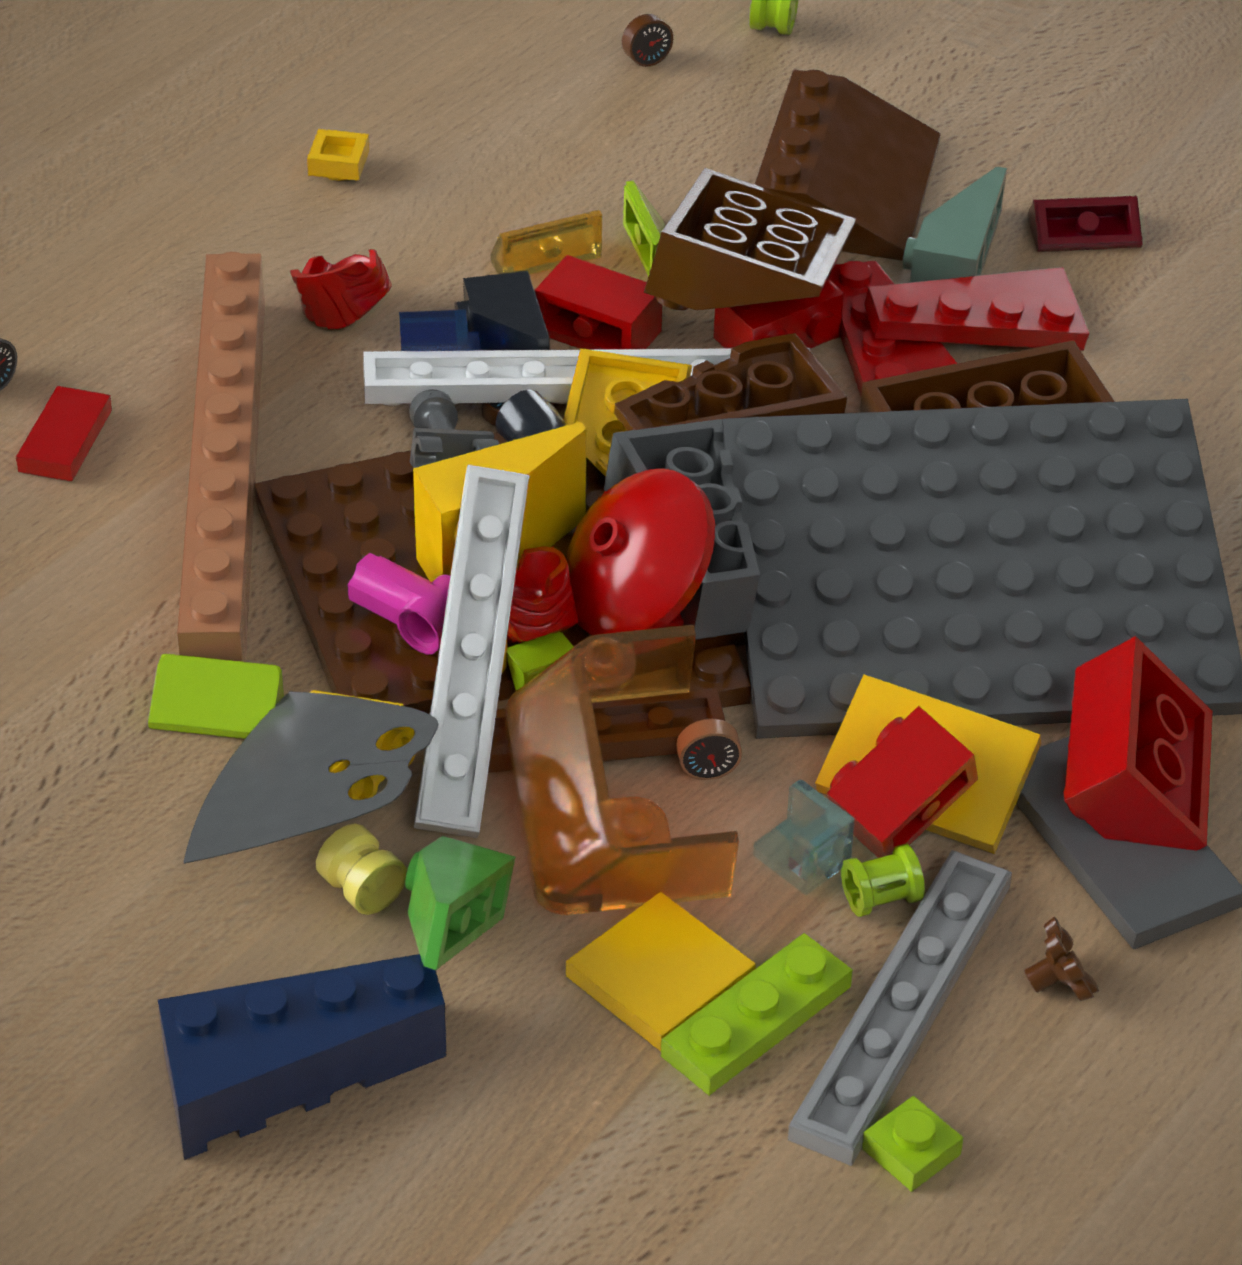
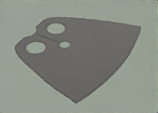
(282, 778)

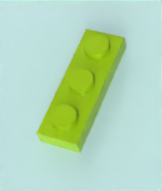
(756, 1013)

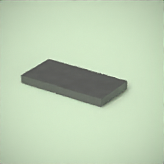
(1137, 886)

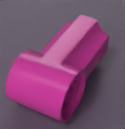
(403, 599)

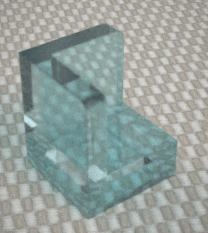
(809, 842)

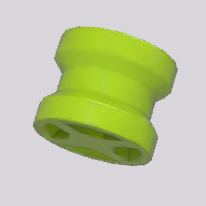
(773, 13)

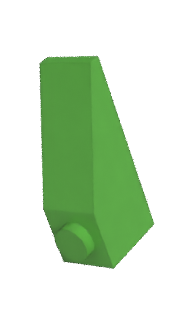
(455, 896)

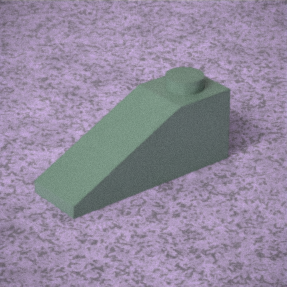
(958, 233)

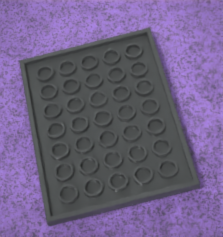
(976, 557)

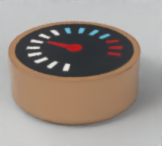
(709, 749)

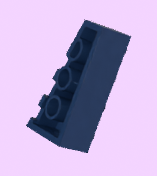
(295, 1042)

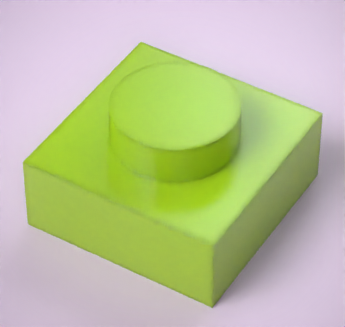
(912, 1143)

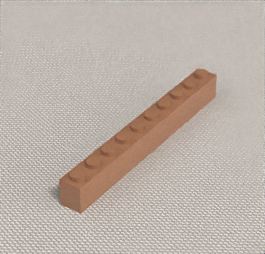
(223, 461)

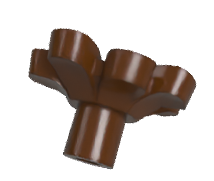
(1061, 965)

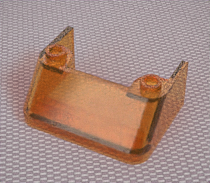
(579, 842)

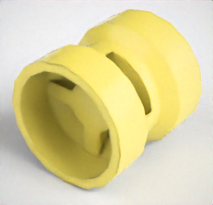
(367, 875)

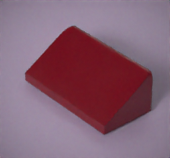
(1085, 223)

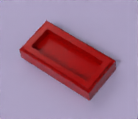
(64, 433)

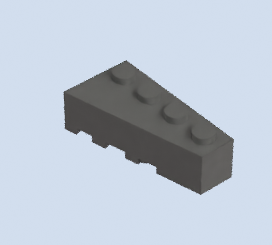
(697, 450)

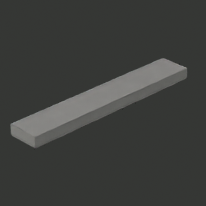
(899, 1008)

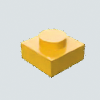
(338, 155)

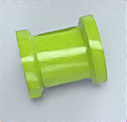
(882, 880)

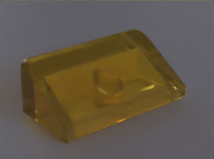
(546, 244)

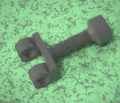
(435, 431)

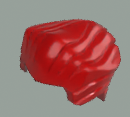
(341, 291)
(541, 596)

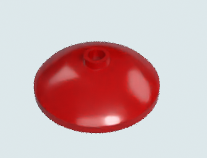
(640, 552)

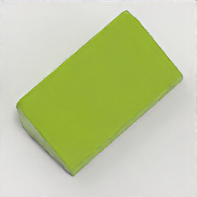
(641, 223)
(213, 695)

